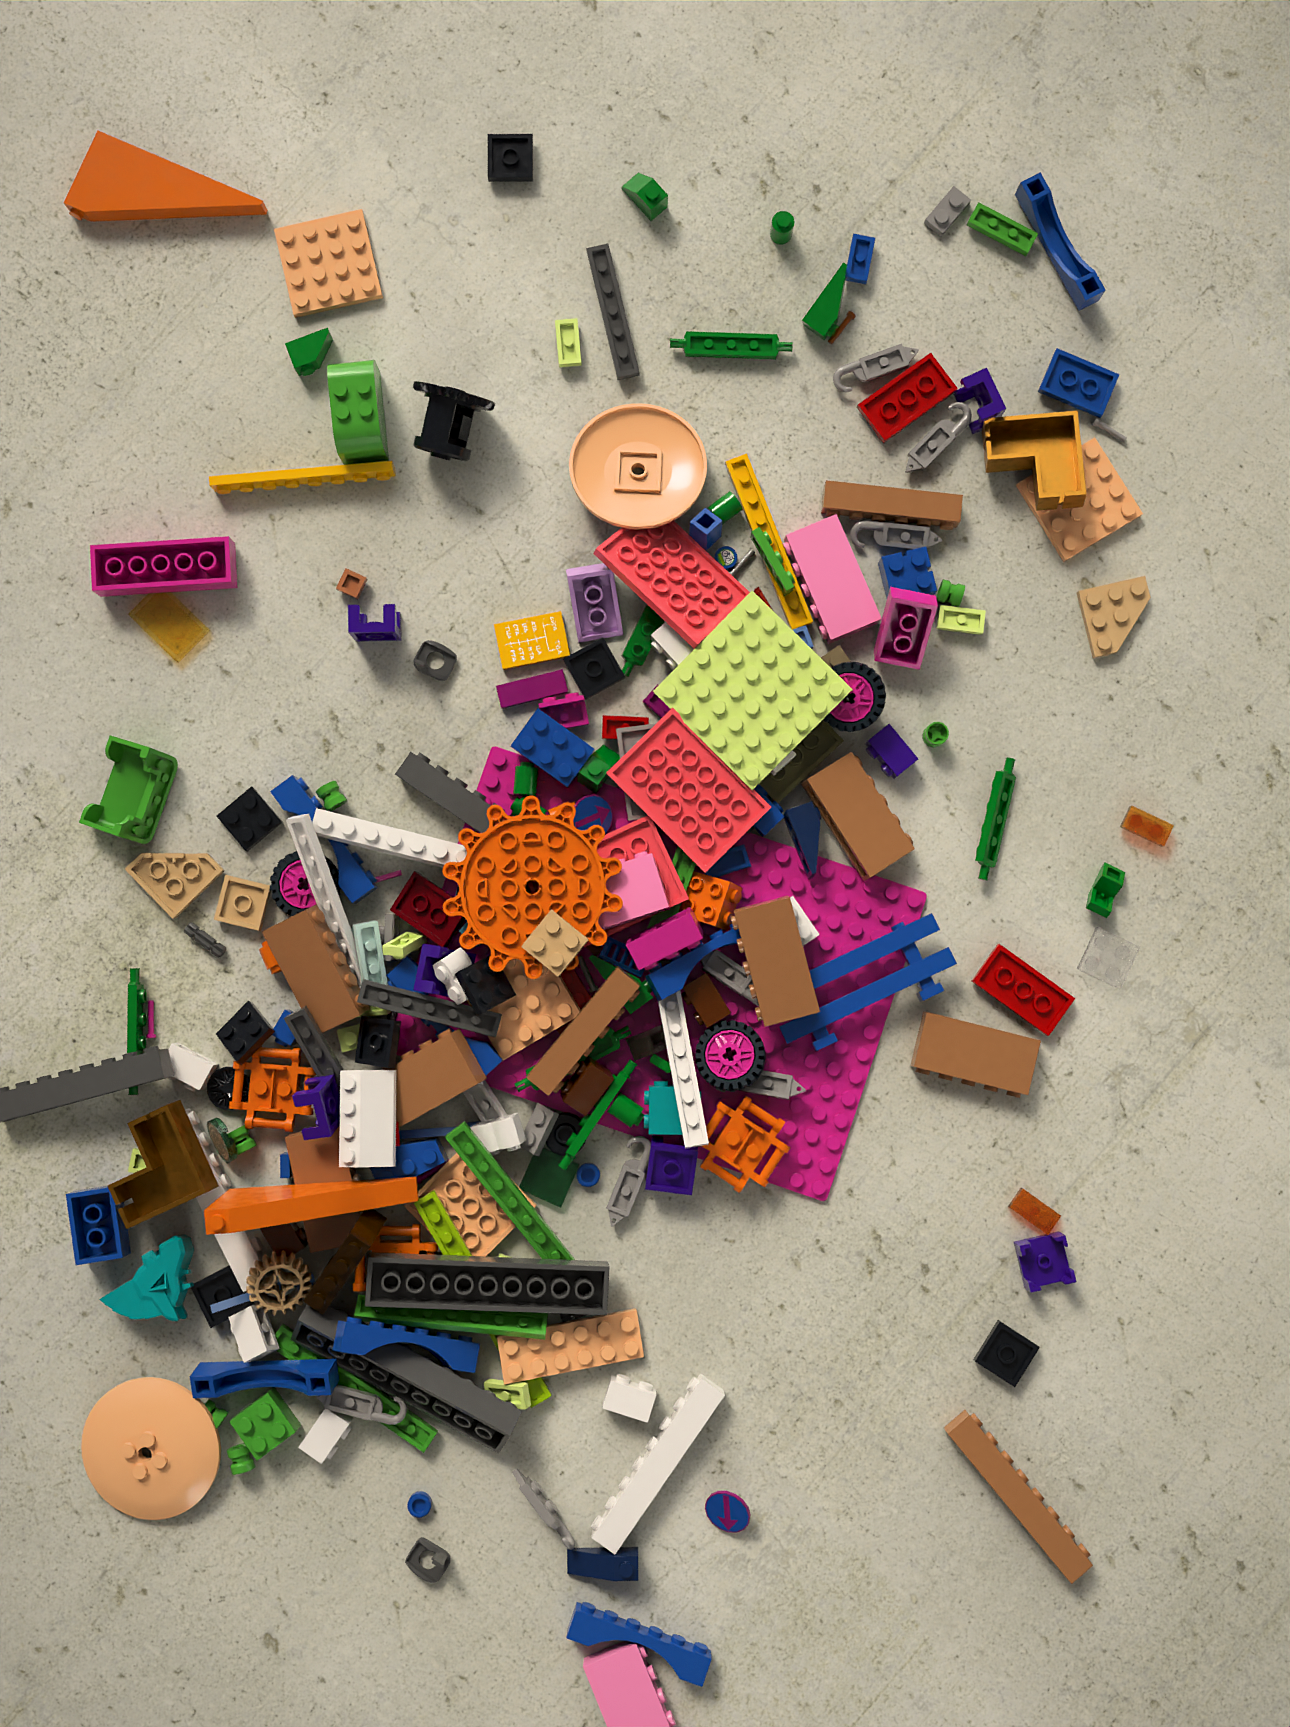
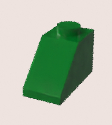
(646, 195)
(309, 351)
(594, 770)

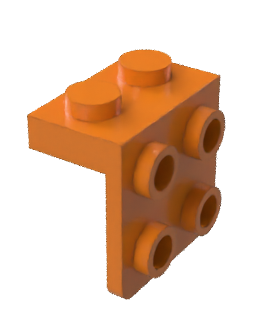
(712, 900)

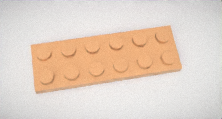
(572, 1346)

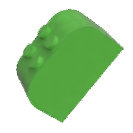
(357, 412)

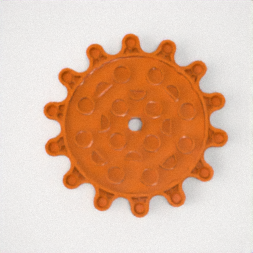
(522, 851)

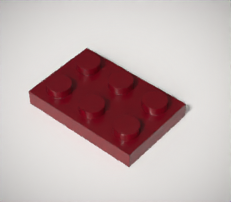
(422, 907)

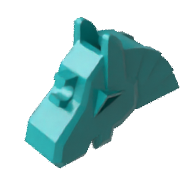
(158, 1285)

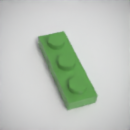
(1002, 229)
(772, 560)

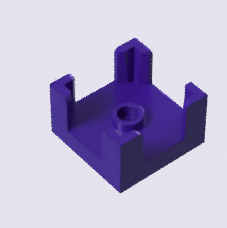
(986, 394)
(374, 631)
(425, 977)
(326, 1103)
(671, 1167)
(1044, 1261)

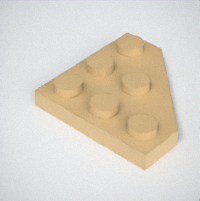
(1111, 613)
(174, 878)

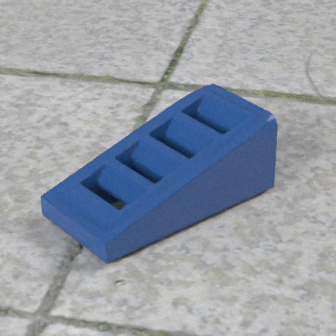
(605, 951)

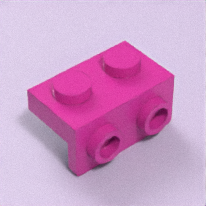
(568, 712)

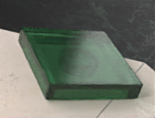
(547, 1179)

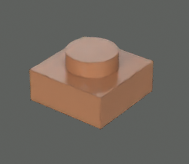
(351, 583)

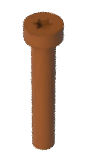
(850, 315)

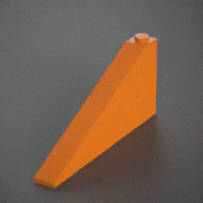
(133, 184)
(276, 1205)

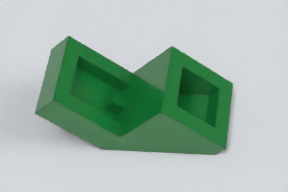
(1104, 889)

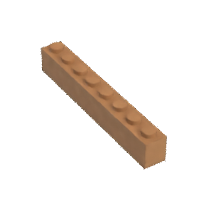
(1017, 1495)

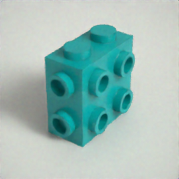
(663, 1110)

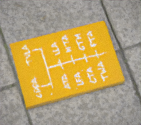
(531, 640)

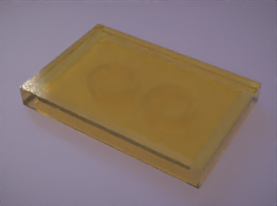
(169, 623)

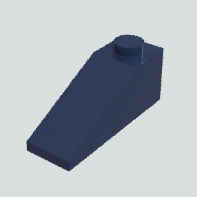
(804, 829)
(603, 1564)

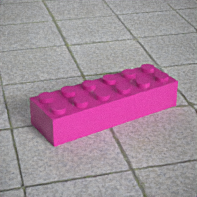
(163, 566)

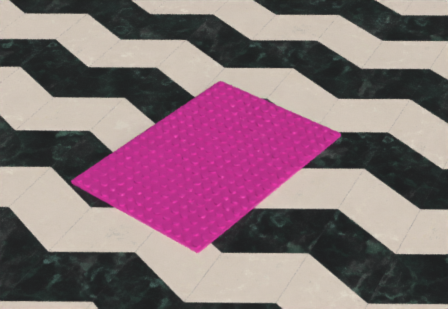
(846, 917)

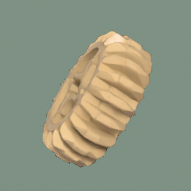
(269, 1285)

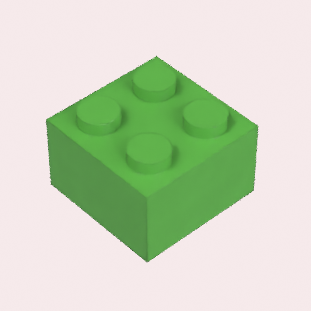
(265, 1423)

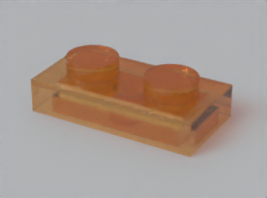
(1146, 826)
(1034, 1211)

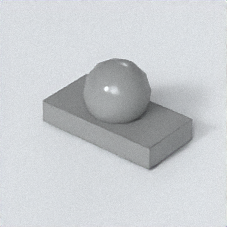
(389, 932)

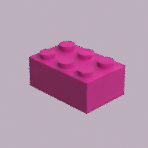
(905, 628)
(665, 939)

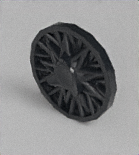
(221, 1087)
(561, 1132)

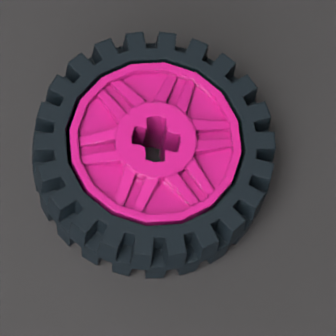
(869, 698)
(287, 884)
(747, 1062)

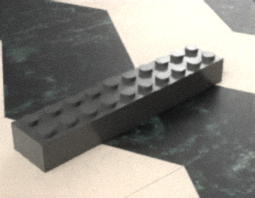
(487, 1283)
(414, 1380)

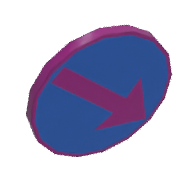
(593, 811)
(727, 1511)

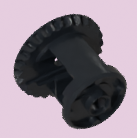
(448, 420)

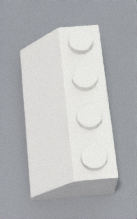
(367, 1118)

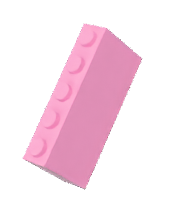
(831, 579)
(640, 890)
(627, 1687)

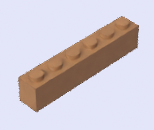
(891, 504)
(583, 1031)

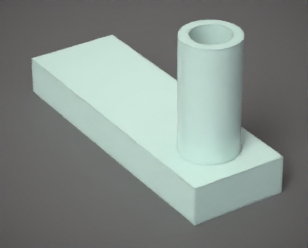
(369, 951)

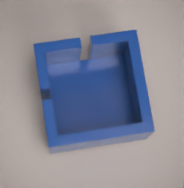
(908, 571)

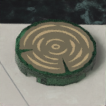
(223, 1144)

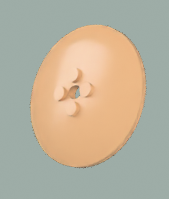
(631, 439)
(174, 1429)

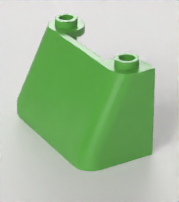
(133, 792)

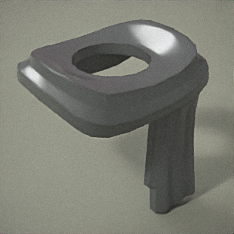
(428, 647)
(440, 1560)

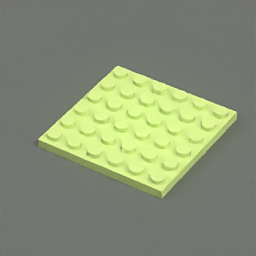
(752, 690)

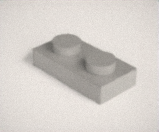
(947, 211)
(538, 1129)

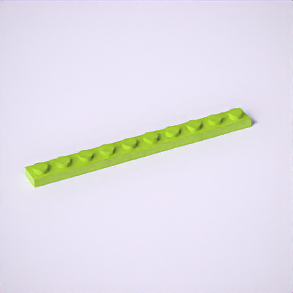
(452, 1243)

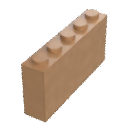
(858, 816)
(775, 961)
(316, 968)
(975, 1054)
(434, 1075)
(319, 1163)

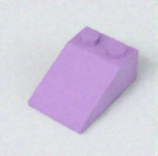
(594, 602)

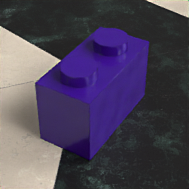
(890, 751)

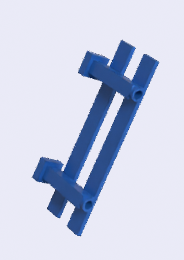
(917, 971)

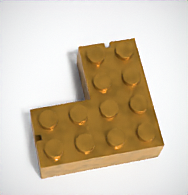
(1047, 446)
(173, 1162)

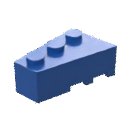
(413, 1159)

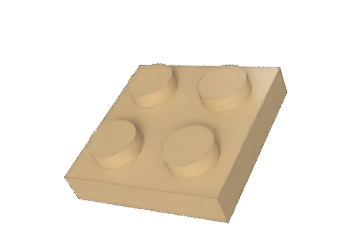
(242, 902)
(554, 943)

